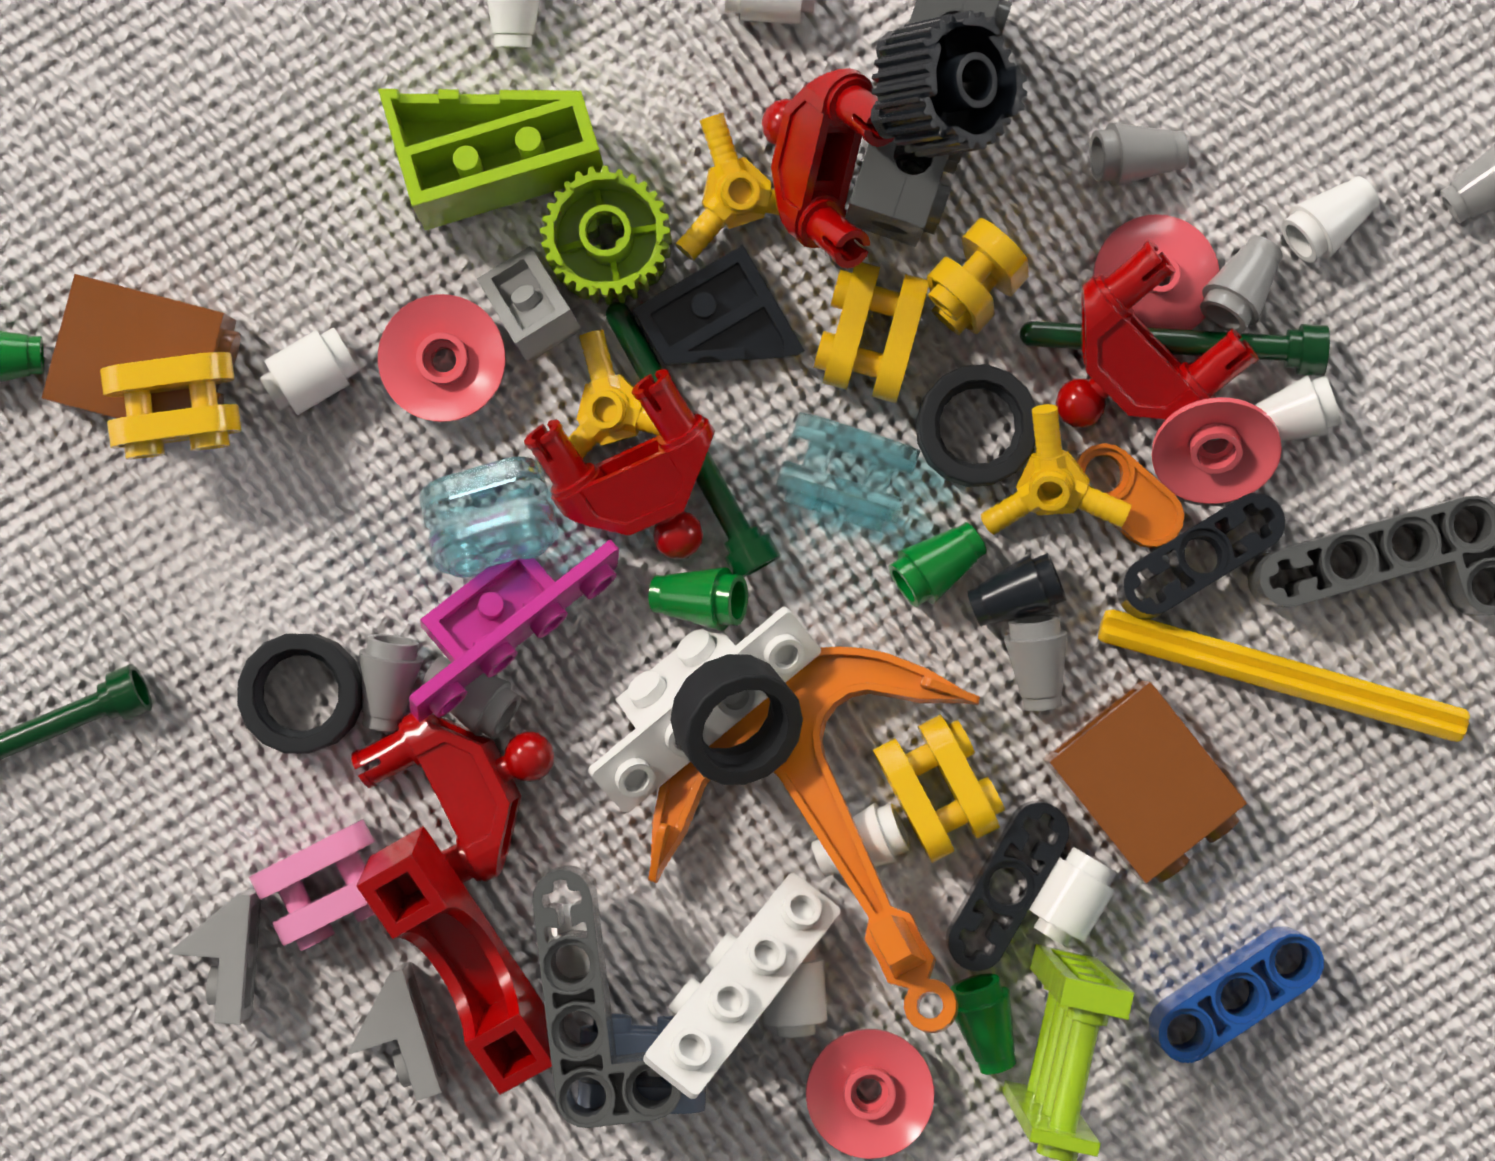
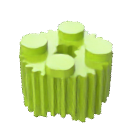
(575, 220)

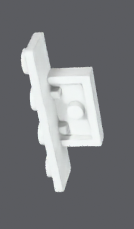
(650, 752)
(741, 985)

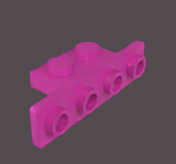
(496, 614)

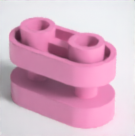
(310, 920)

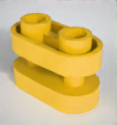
(963, 291)
(840, 352)
(146, 432)
(974, 800)

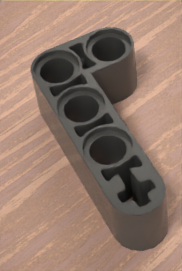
(1378, 562)
(589, 995)

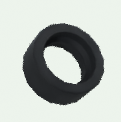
(931, 409)
(255, 712)
(762, 751)

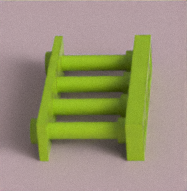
(1077, 1004)

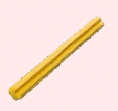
(1284, 675)

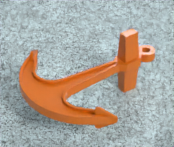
(822, 687)

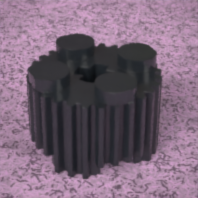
(945, 85)

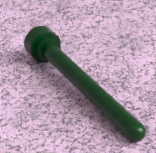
(1300, 349)
(746, 545)
(120, 695)

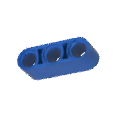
(1266, 994)

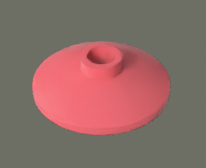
(1188, 251)
(415, 338)
(1218, 468)
(870, 1126)

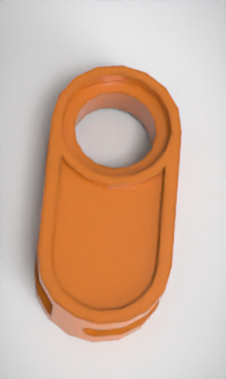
(1155, 511)

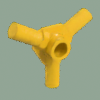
(732, 192)
(607, 404)
(1052, 483)

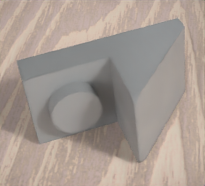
(529, 304)
(232, 938)
(403, 1017)

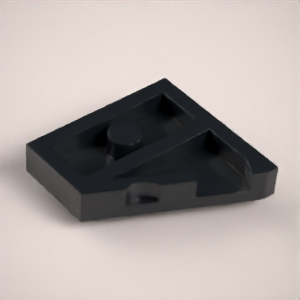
(718, 317)

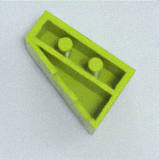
(487, 149)

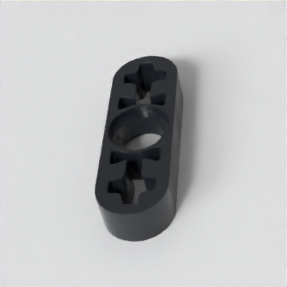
(1246, 547)
(971, 919)

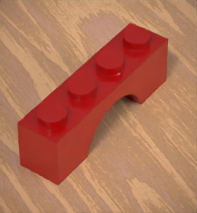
(429, 906)

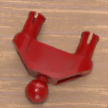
(816, 157)
(1131, 361)
(640, 484)
(469, 781)

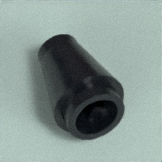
(1018, 592)

